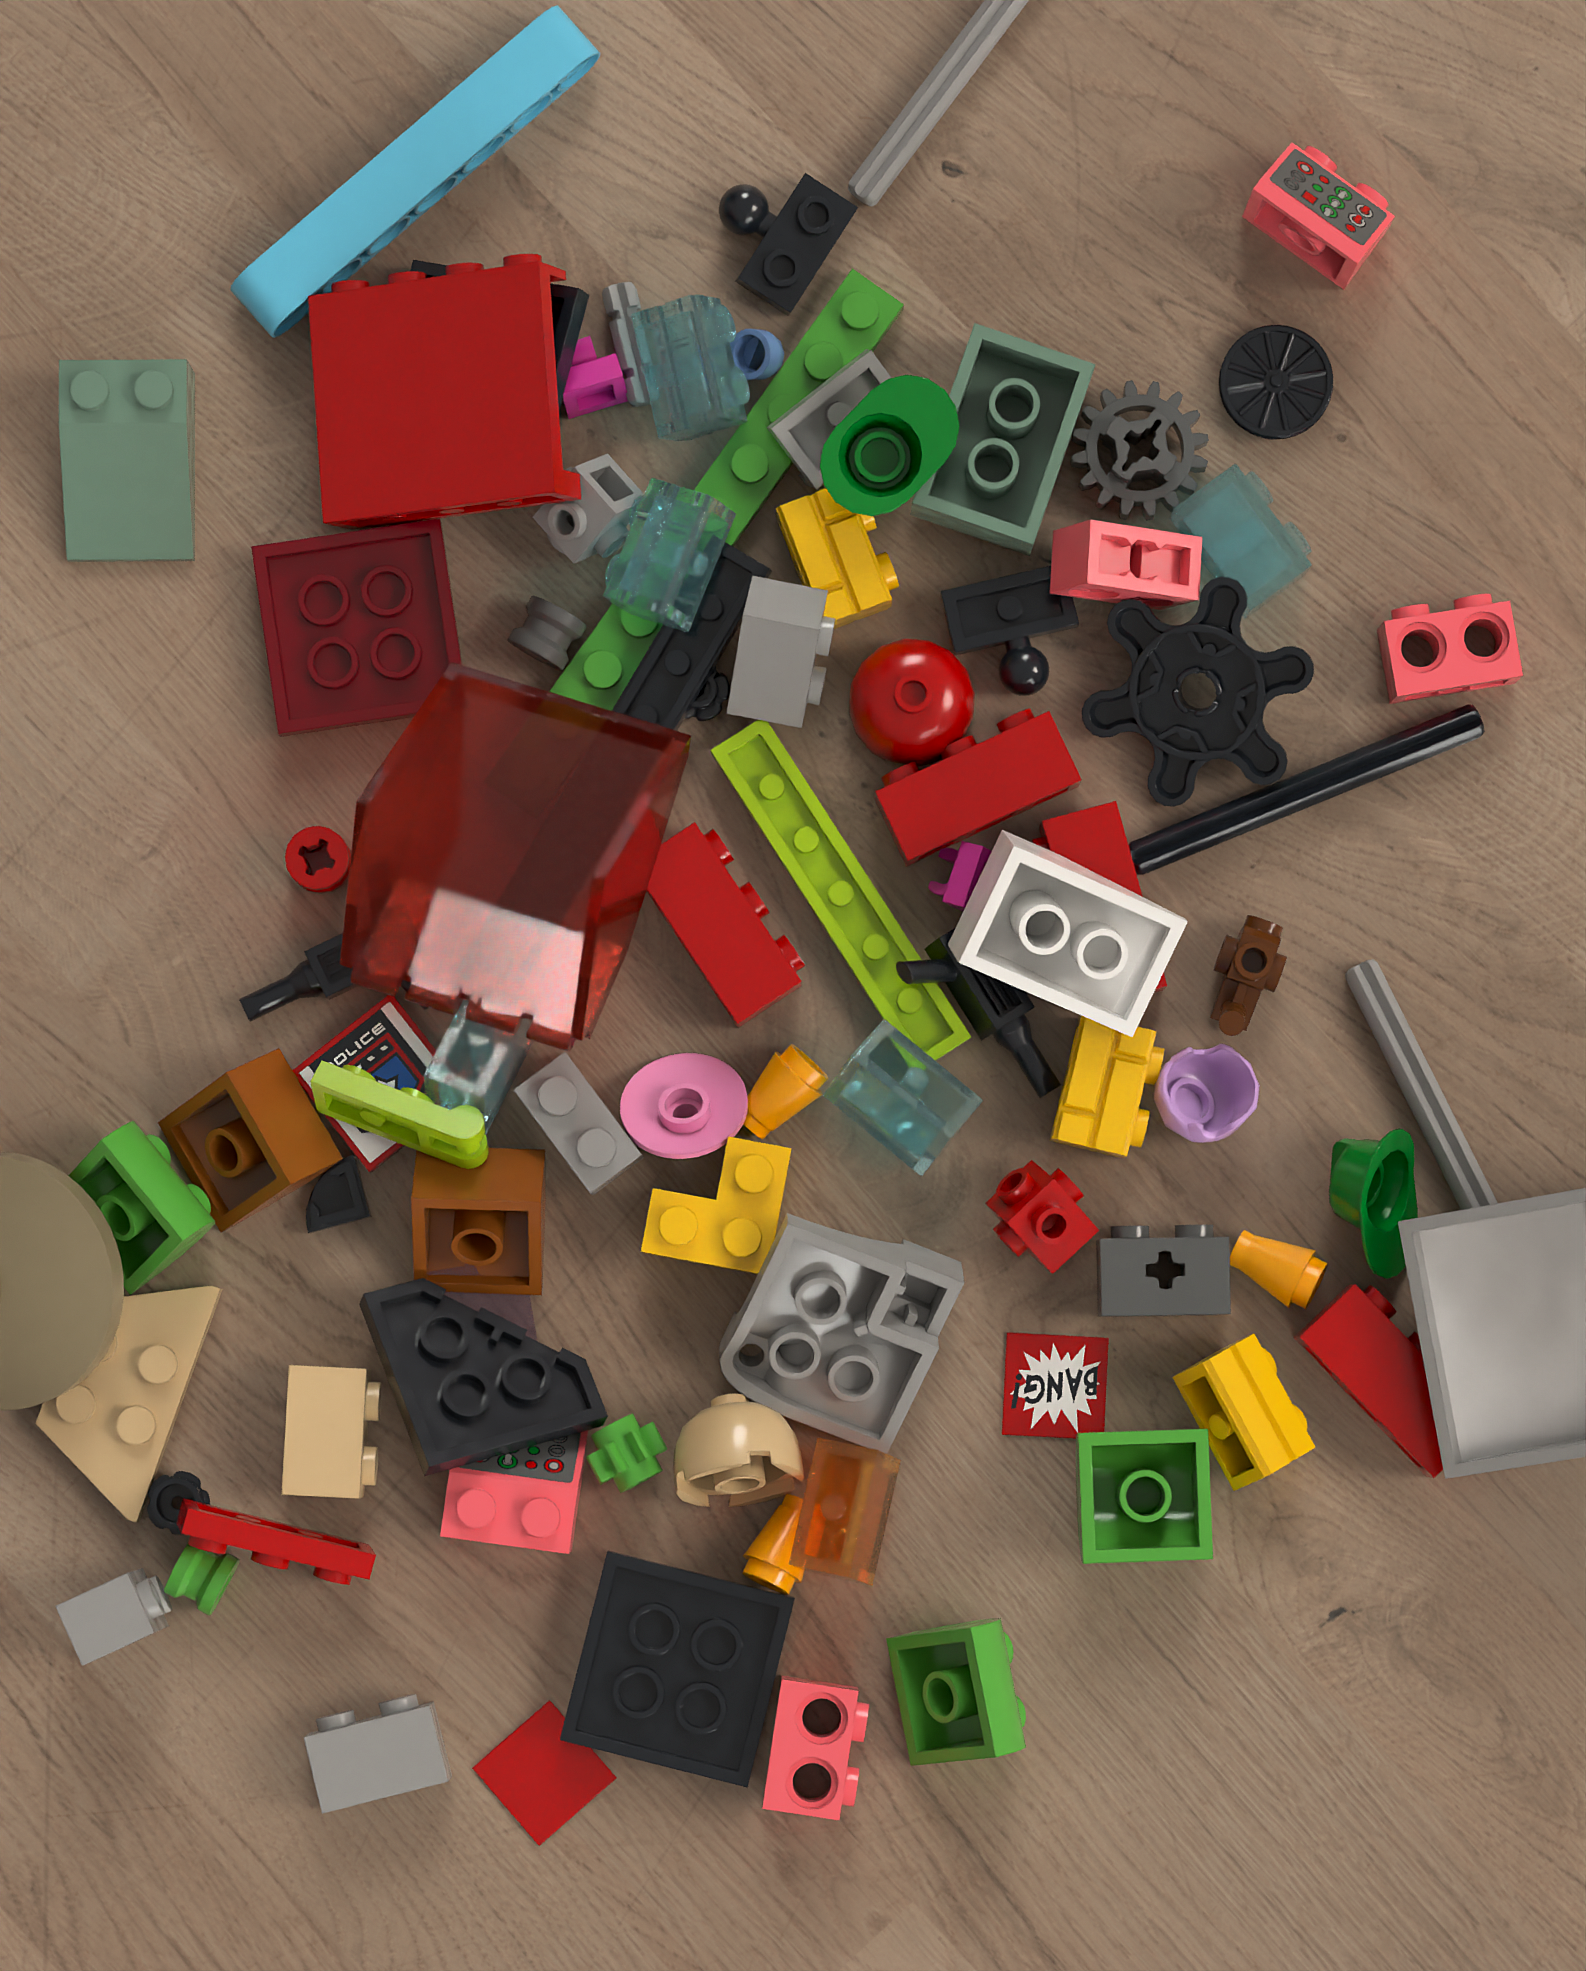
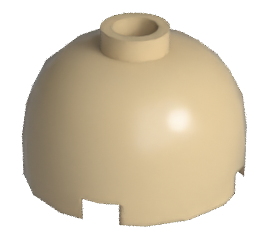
(736, 1451)

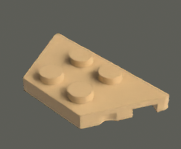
(127, 1407)

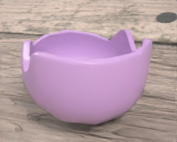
(1206, 1093)

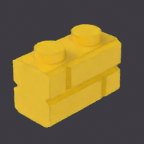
(836, 555)
(1105, 1087)
(1245, 1411)

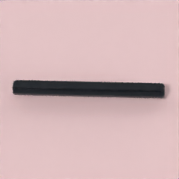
(1306, 789)

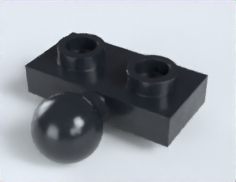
(791, 243)
(1009, 613)

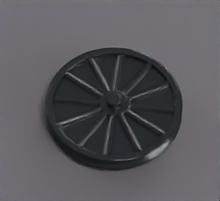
(1276, 382)

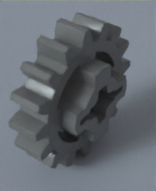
(1116, 431)

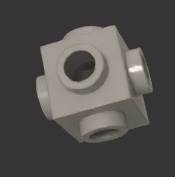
(598, 519)

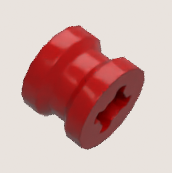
(327, 865)

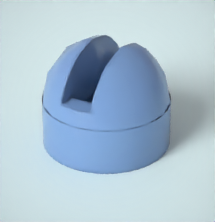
(754, 349)

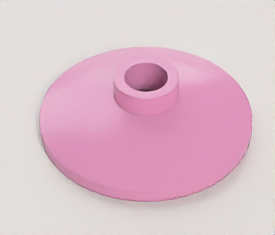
(679, 1088)

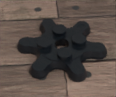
(1155, 705)

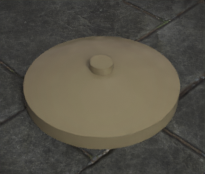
(55, 1283)

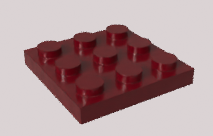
(356, 624)

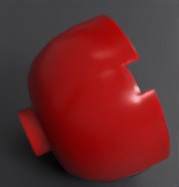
(911, 701)

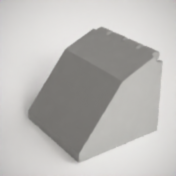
(1503, 1329)

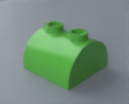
(143, 1202)
(1143, 1496)
(957, 1692)

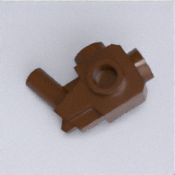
(1248, 968)

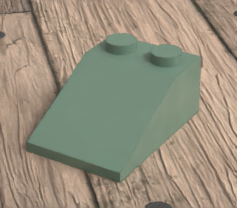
(128, 459)

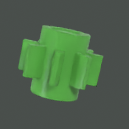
(626, 1453)

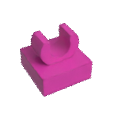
(592, 381)
(964, 876)

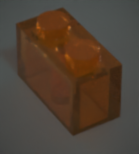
(844, 1511)

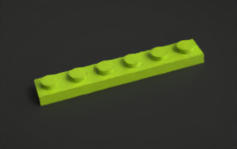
(836, 887)

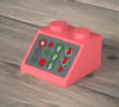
(1318, 213)
(519, 1497)

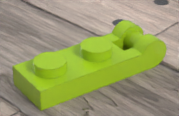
(401, 1115)

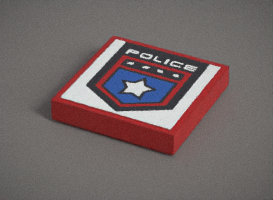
(389, 1049)

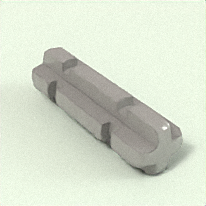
(620, 303)

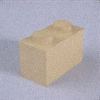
(329, 1431)

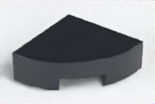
(337, 1197)

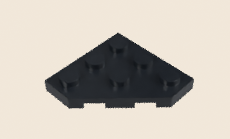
(470, 1381)

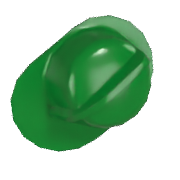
(889, 445)
(1373, 1191)

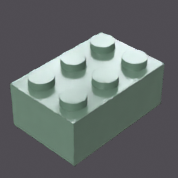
(1013, 433)

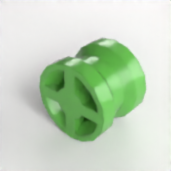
(201, 1577)

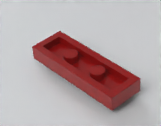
(275, 1542)

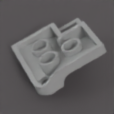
(841, 1330)

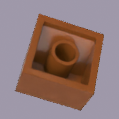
(250, 1139)
(481, 1219)

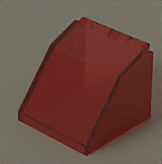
(508, 854)

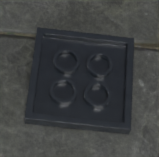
(677, 1668)

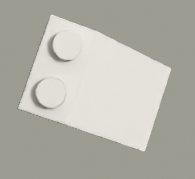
(1065, 934)

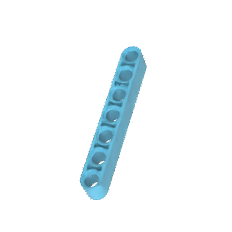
(416, 170)

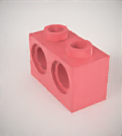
(1125, 563)
(1453, 665)
(797, 1745)

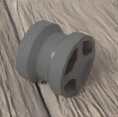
(547, 633)

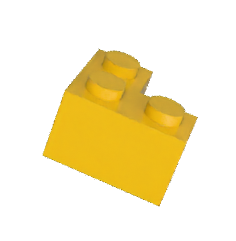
(736, 1226)

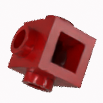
(1040, 1215)

